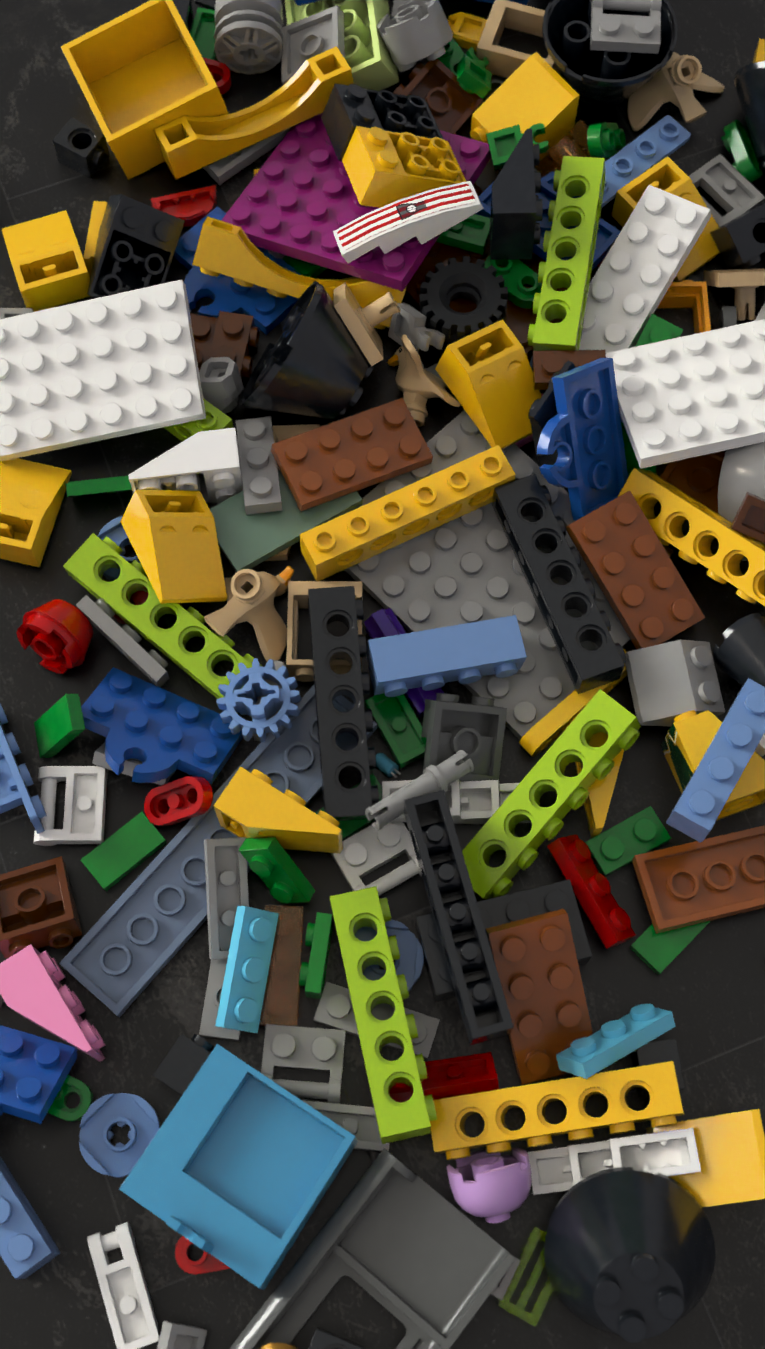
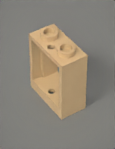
(514, 16)
(298, 599)

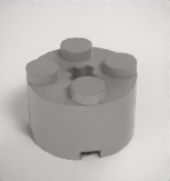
(415, 33)

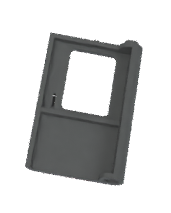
(402, 1249)

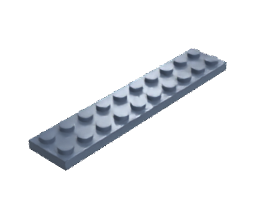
(170, 895)

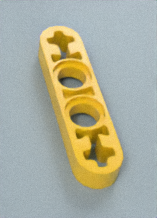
(560, 717)

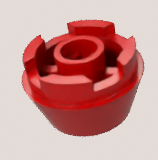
(56, 634)

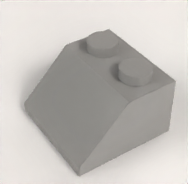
(673, 680)

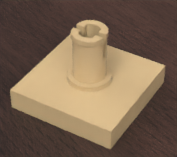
(745, 287)
(362, 320)

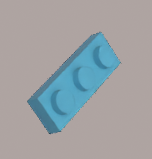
(247, 969)
(615, 1040)

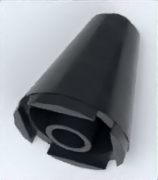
(743, 650)

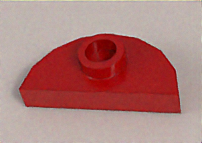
(188, 205)

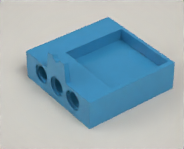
(239, 1166)

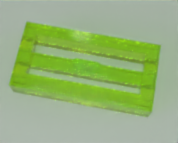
(518, 1309)

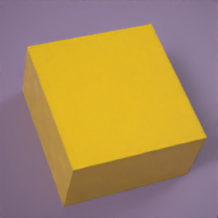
(141, 76)

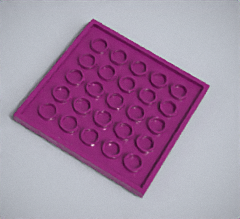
(308, 195)

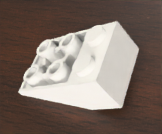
(201, 463)

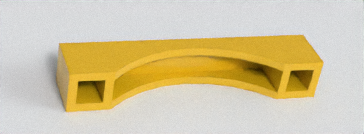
(200, 141)
(229, 252)

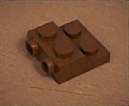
(443, 94)
(226, 336)
(37, 908)

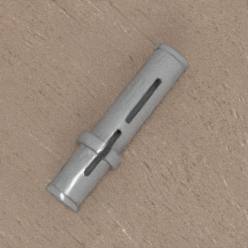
(433, 780)

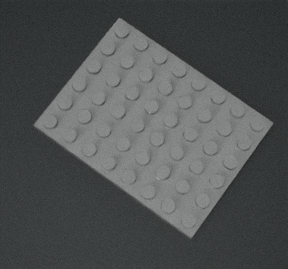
(472, 575)

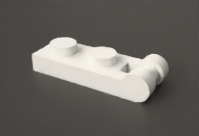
(124, 1289)

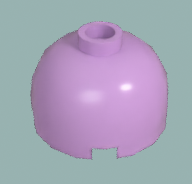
(491, 1183)

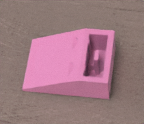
(34, 990)

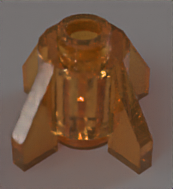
(566, 147)

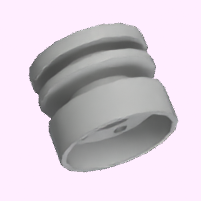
(248, 34)

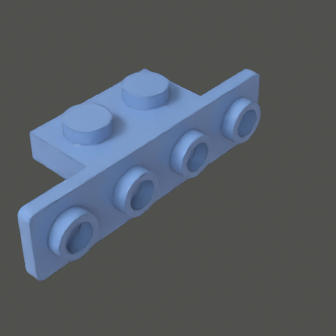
(642, 154)
(16, 779)

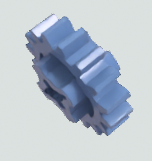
(244, 699)

